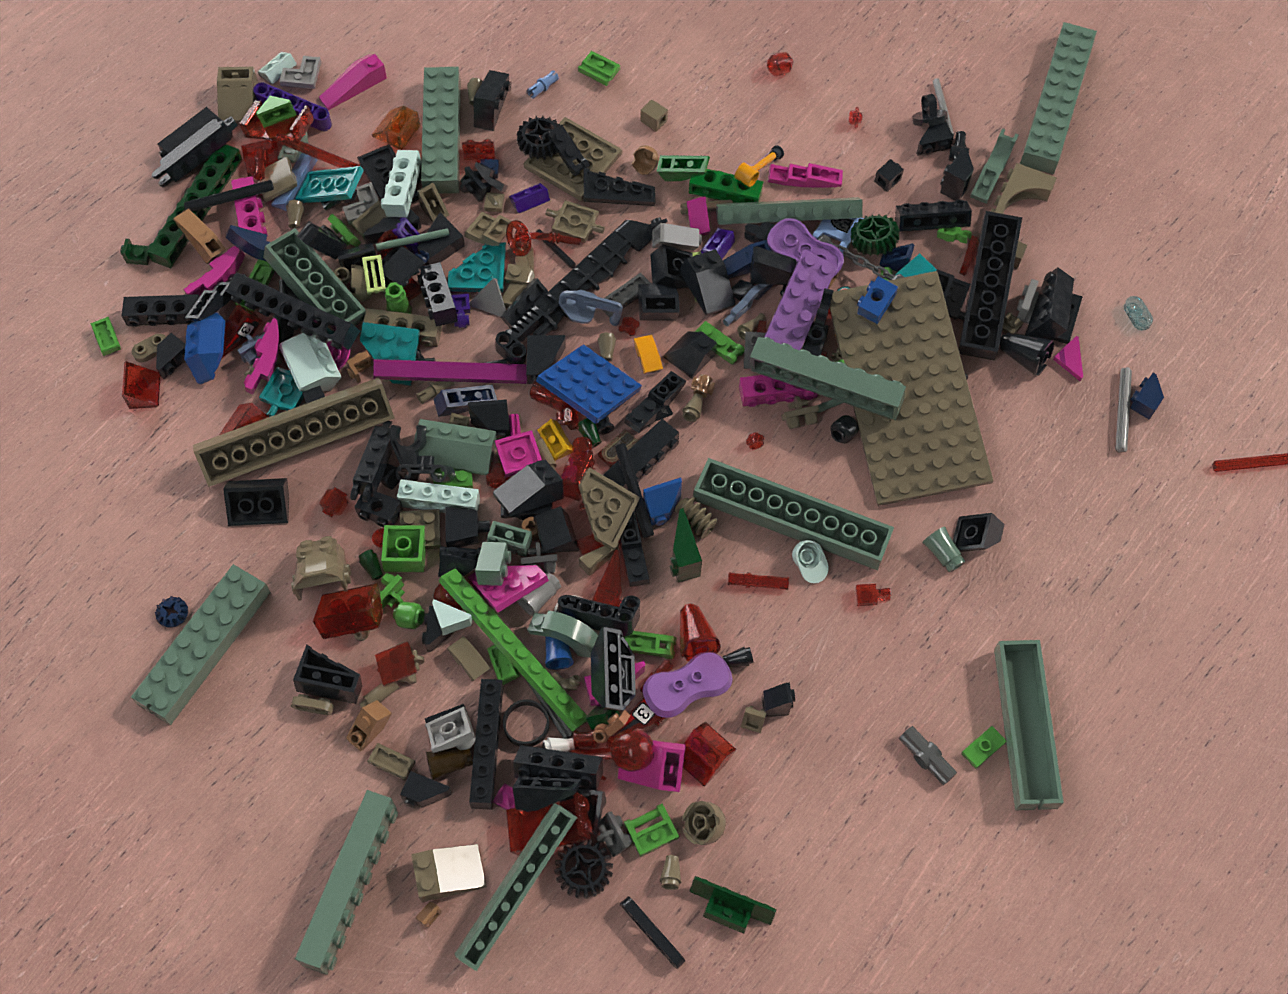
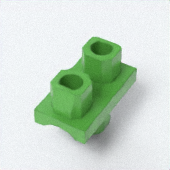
(393, 590)

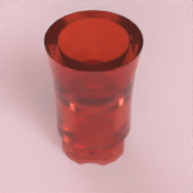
(546, 397)

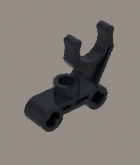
(819, 330)
(413, 463)

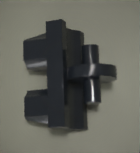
(473, 184)

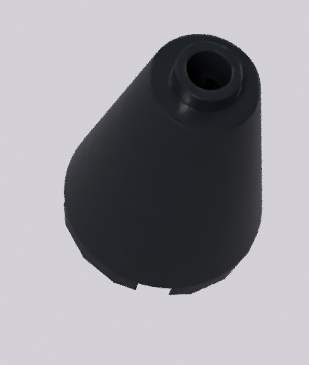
(1027, 350)

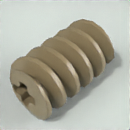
(697, 517)

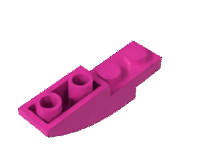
(221, 268)
(268, 350)

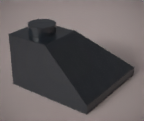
(692, 352)
(491, 416)
(977, 532)

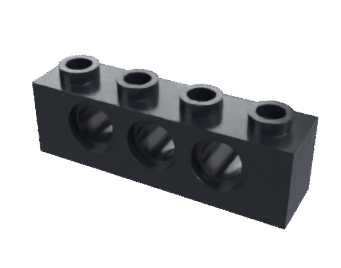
(437, 295)
(153, 306)
(558, 764)

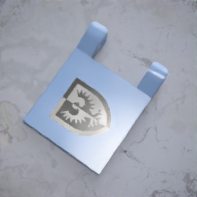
(837, 229)

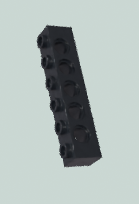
(486, 744)

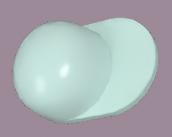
(810, 561)

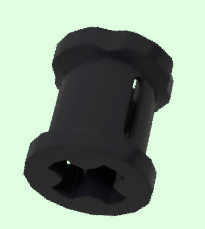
(605, 426)

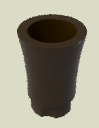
(448, 761)

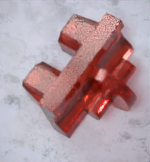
(478, 150)

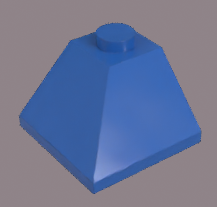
(662, 500)

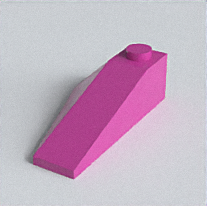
(354, 80)

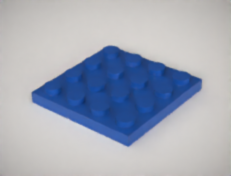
(589, 383)

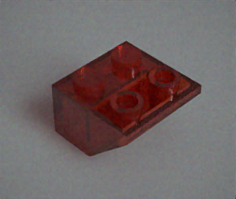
(574, 472)
(706, 753)

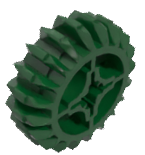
(875, 235)

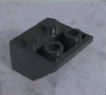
(957, 176)
(399, 266)
(658, 302)

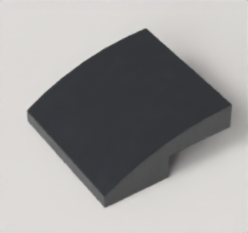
(954, 292)

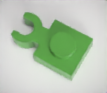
(953, 234)

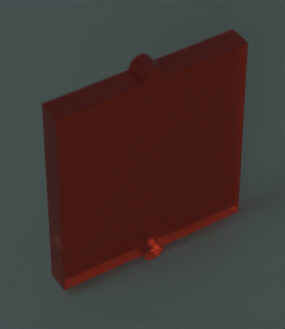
(396, 663)

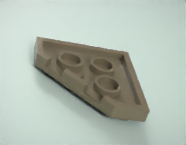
(607, 506)

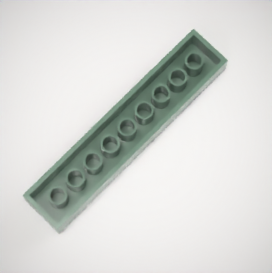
(1058, 98)
(792, 513)

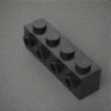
(933, 215)

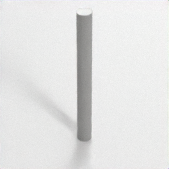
(941, 101)

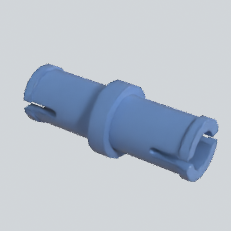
(542, 84)

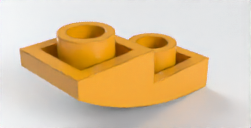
(648, 354)

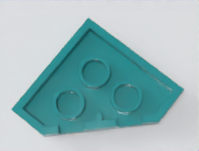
(479, 270)
(390, 343)

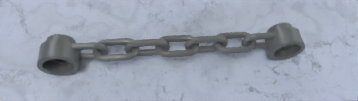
(824, 238)

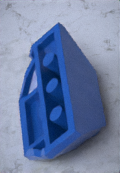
(205, 347)

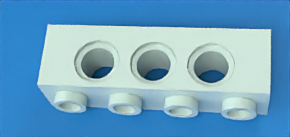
(401, 183)
(436, 496)

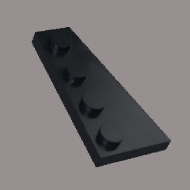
(606, 189)

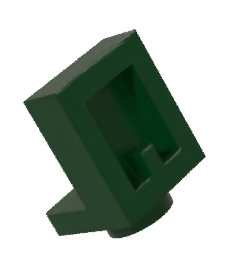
(134, 253)

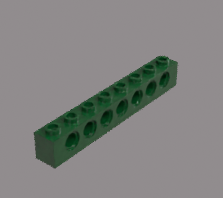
(210, 181)

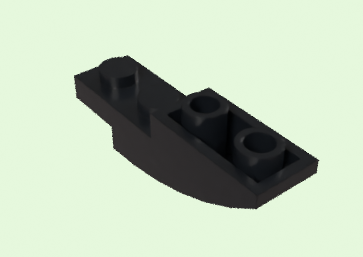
(656, 403)
(633, 554)

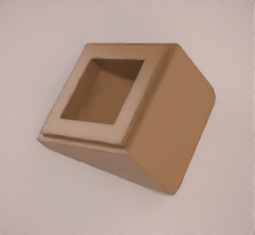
(429, 914)

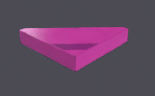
(1070, 358)

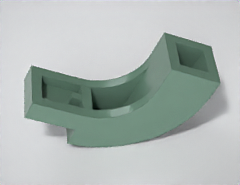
(566, 629)

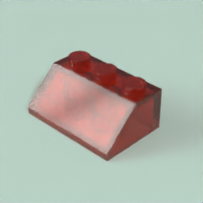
(349, 611)

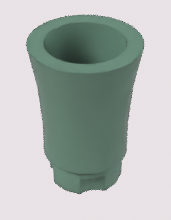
(944, 549)

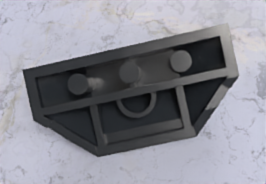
(612, 670)

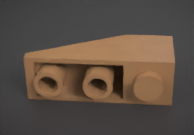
(200, 236)

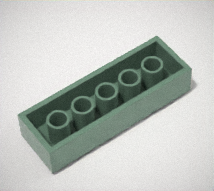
(312, 278)

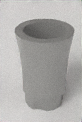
(537, 598)

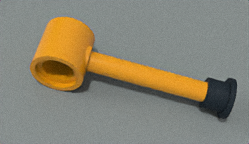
(749, 174)

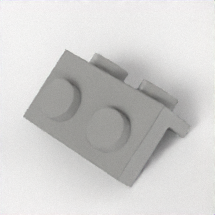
(1027, 305)

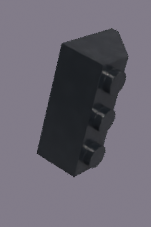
(257, 501)

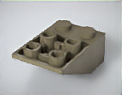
(235, 91)

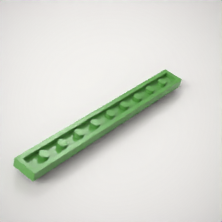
(513, 650)

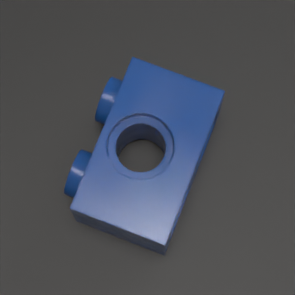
(872, 309)

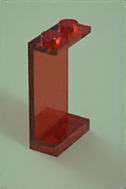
(294, 126)
(524, 824)

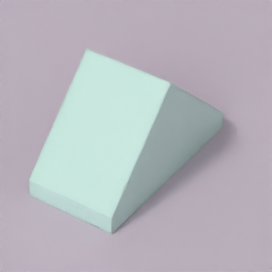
(450, 618)

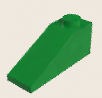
(681, 167)

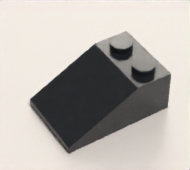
(708, 282)
(530, 488)

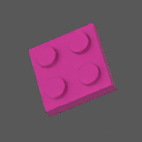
(517, 452)

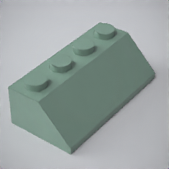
(459, 446)

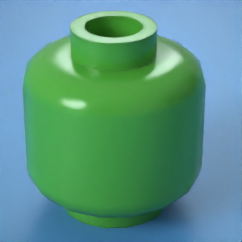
(409, 615)

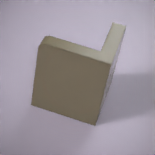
(654, 115)

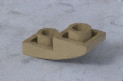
(468, 657)

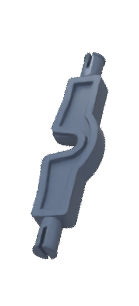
(746, 303)

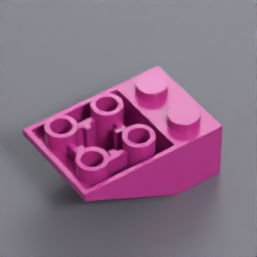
(664, 770)

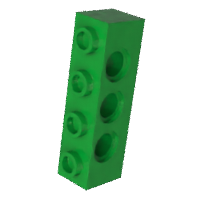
(724, 186)

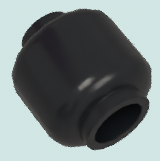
(844, 429)

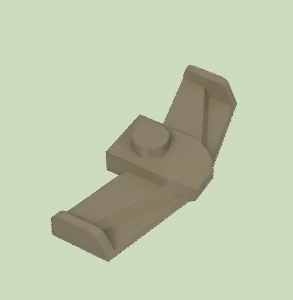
(518, 277)

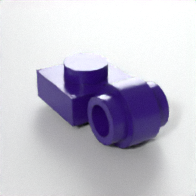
(462, 307)

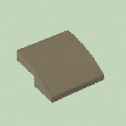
(282, 178)
(488, 229)

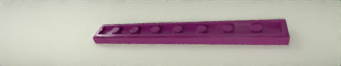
(450, 371)

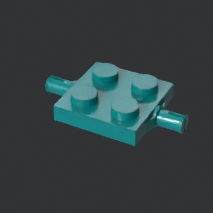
(281, 392)

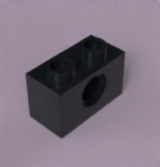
(386, 516)

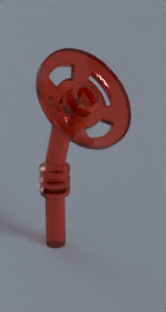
(523, 236)

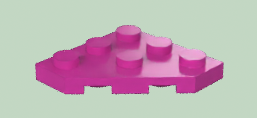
(517, 584)

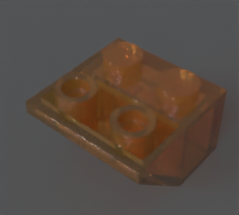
(398, 127)

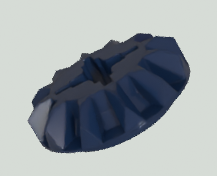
(173, 619)

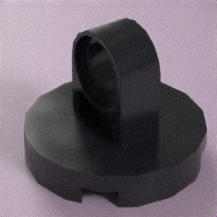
(929, 112)

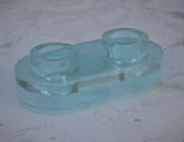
(1138, 314)

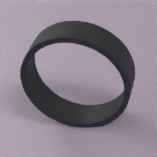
(524, 703)

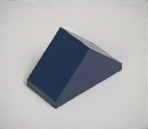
(898, 257)

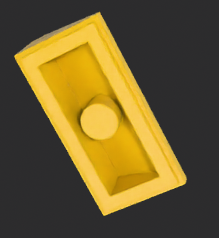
(555, 439)

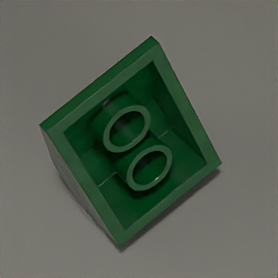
(686, 559)

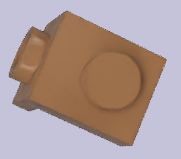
(357, 364)

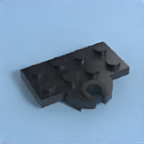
(377, 167)

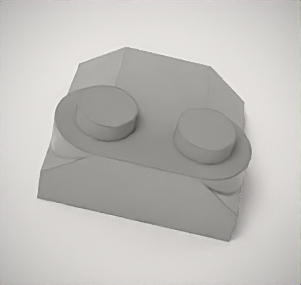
(451, 731)

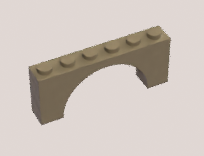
(1023, 184)

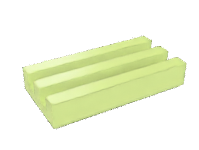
(376, 289)

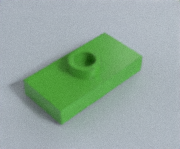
(105, 336)
(503, 667)
(984, 747)

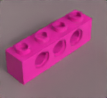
(248, 208)
(750, 397)

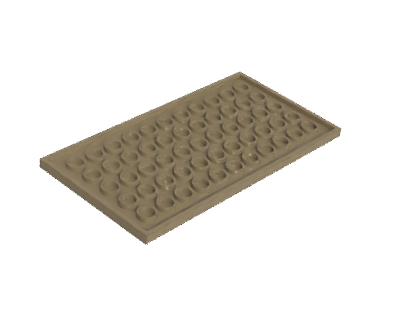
(936, 436)

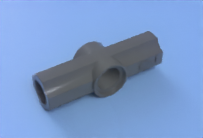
(928, 755)

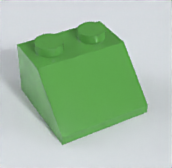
(403, 548)

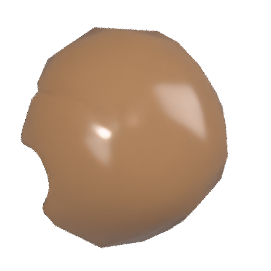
(645, 160)

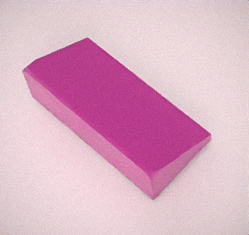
(698, 215)

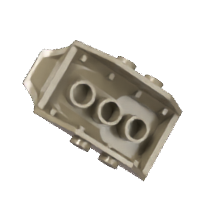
(320, 564)

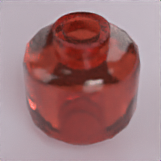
(780, 63)
(334, 502)

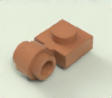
(616, 721)

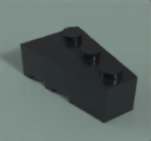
(490, 99)
(326, 678)

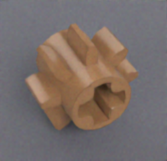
(703, 385)

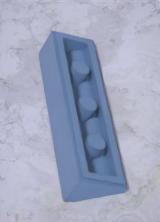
(302, 166)

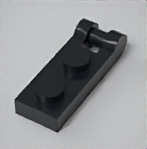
(567, 150)

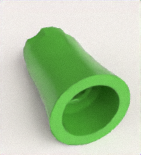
(397, 299)

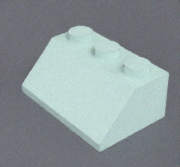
(310, 362)

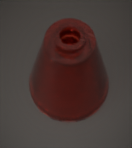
(696, 633)

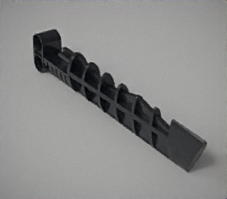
(587, 274)

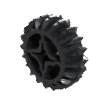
(530, 137)
(592, 863)

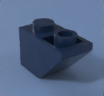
(1148, 398)

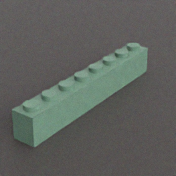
(795, 209)
(514, 887)

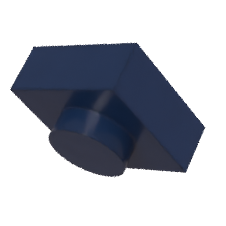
(493, 164)

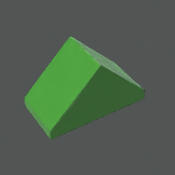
(275, 110)

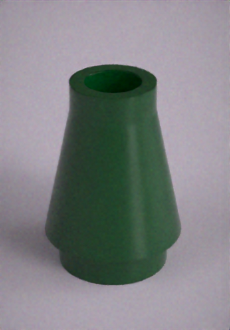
(588, 429)
(370, 562)

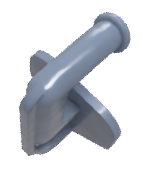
(582, 305)

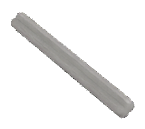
(1123, 410)

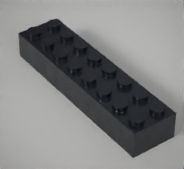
(990, 285)

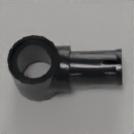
(960, 140)

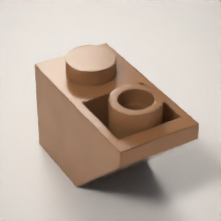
(368, 724)

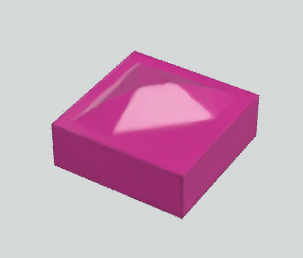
(505, 797)

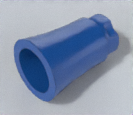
(557, 654)

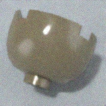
(358, 283)
(703, 822)

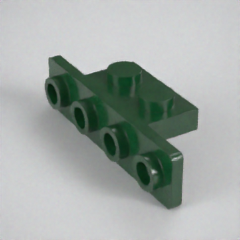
(730, 907)

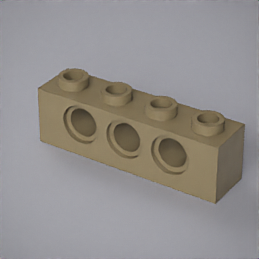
(429, 336)

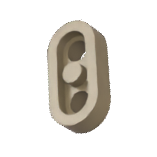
(149, 346)
(320, 706)

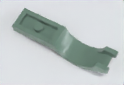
(993, 167)

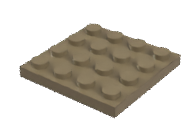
(595, 149)

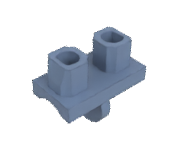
(248, 351)

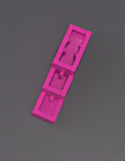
(811, 176)

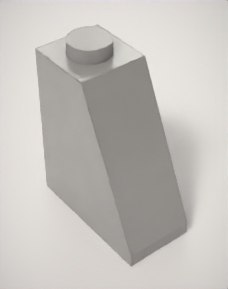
(676, 236)

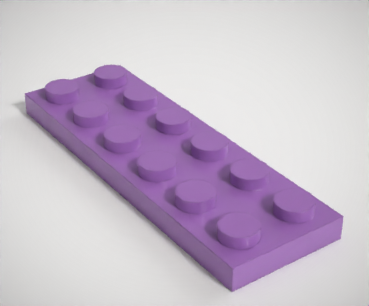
(801, 300)

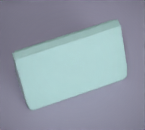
(273, 69)

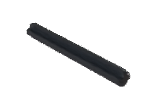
(229, 196)
(633, 486)

